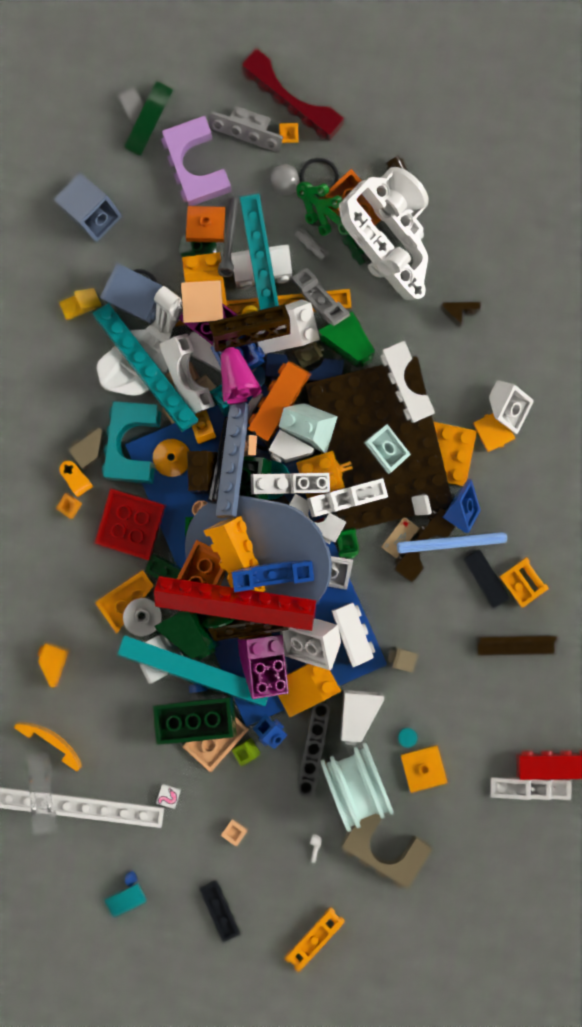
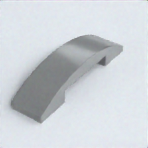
(319, 298)

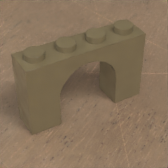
(400, 870)

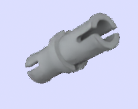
(311, 243)

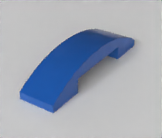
(272, 574)

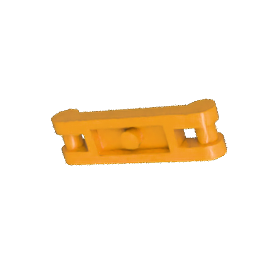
(314, 939)

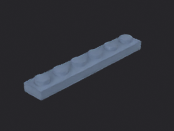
(232, 461)

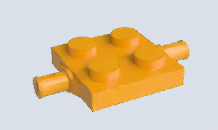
(325, 464)

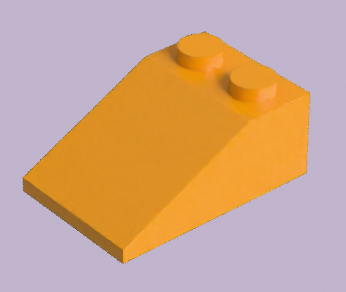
(204, 268)
(307, 688)

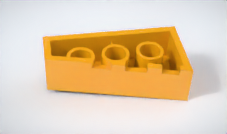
(233, 546)

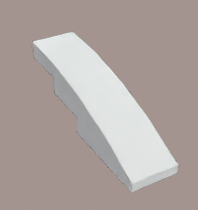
(347, 497)
(530, 789)

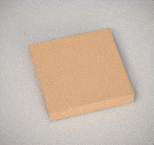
(202, 301)

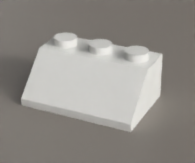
(280, 264)
(353, 634)
(315, 646)

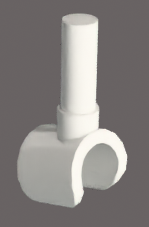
(316, 842)

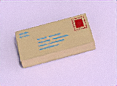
(402, 533)

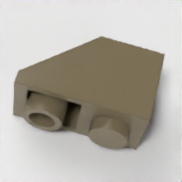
(89, 449)
(402, 659)

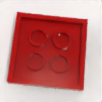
(130, 524)

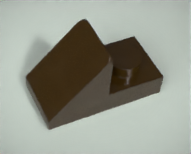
(454, 310)

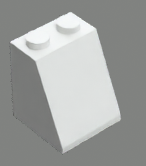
(358, 713)

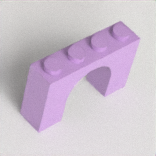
(178, 141)

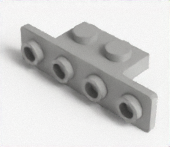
(247, 127)

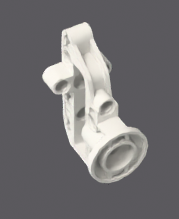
(399, 199)

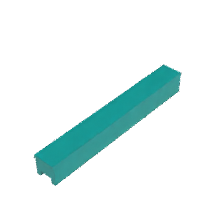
(187, 669)

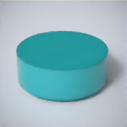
(407, 737)

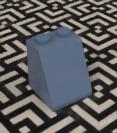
(88, 207)
(131, 293)

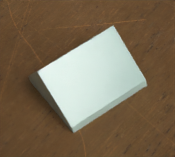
(387, 448)

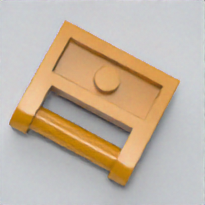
(519, 586)

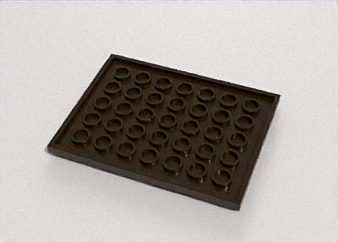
(364, 405)

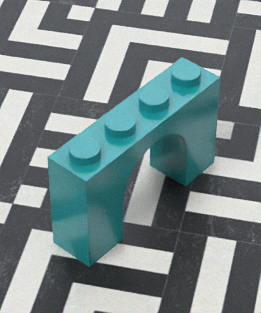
(123, 418)

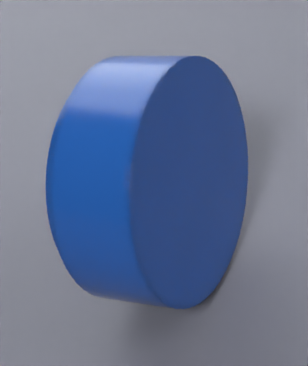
(197, 688)

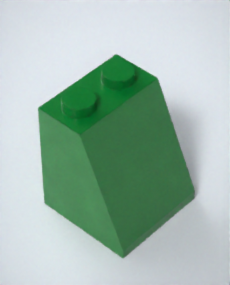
(348, 341)

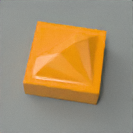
(289, 132)
(69, 505)

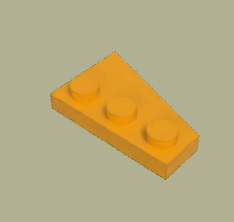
(114, 602)

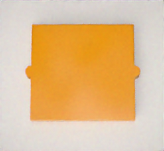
(492, 432)

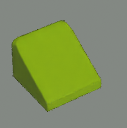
(246, 752)

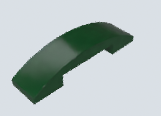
(148, 118)

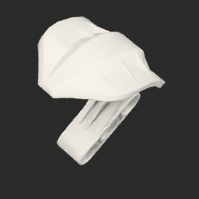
(113, 368)

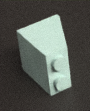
(308, 425)

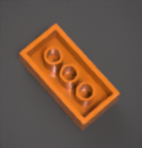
(282, 394)

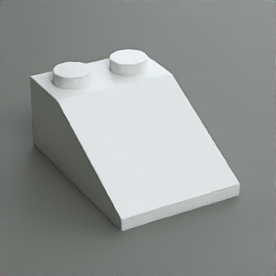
(302, 329)

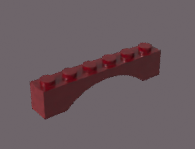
(320, 118)

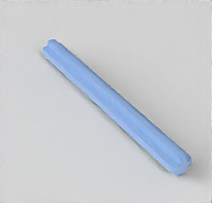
(451, 542)

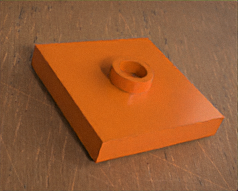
(205, 224)

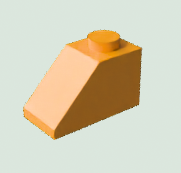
(52, 662)

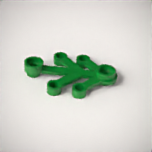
(306, 192)

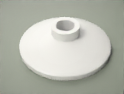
(145, 625)

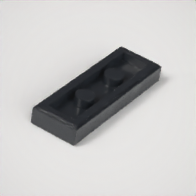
(486, 579)
(219, 911)

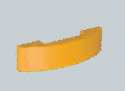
(70, 758)

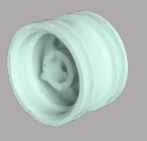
(356, 787)

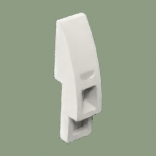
(290, 483)

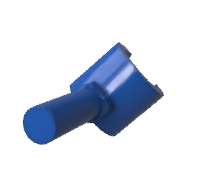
(130, 878)

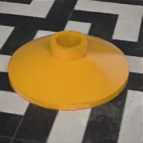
(175, 467)

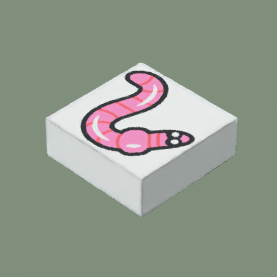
(168, 796)

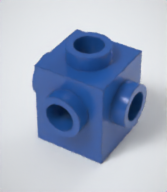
(270, 732)

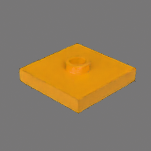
(423, 768)

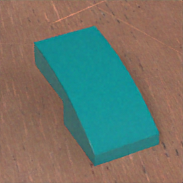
(125, 900)

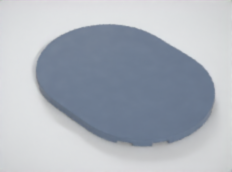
(277, 535)

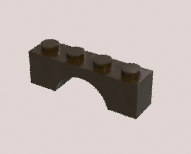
(409, 564)

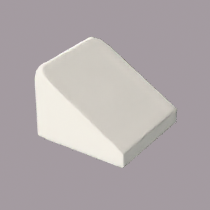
(421, 505)

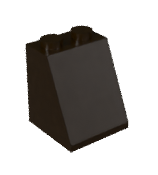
(200, 471)

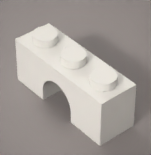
(330, 527)

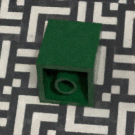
(188, 634)

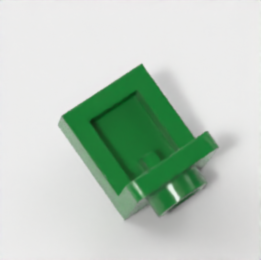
(348, 543)

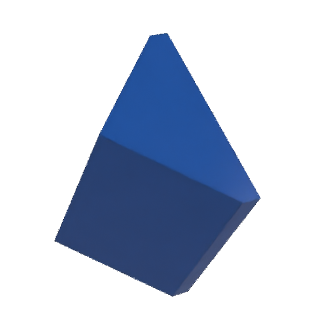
(463, 508)

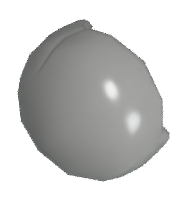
(284, 179)

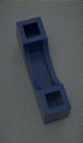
(328, 368)

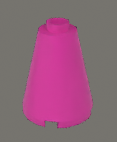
(237, 378)

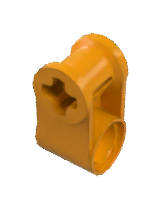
(77, 480)

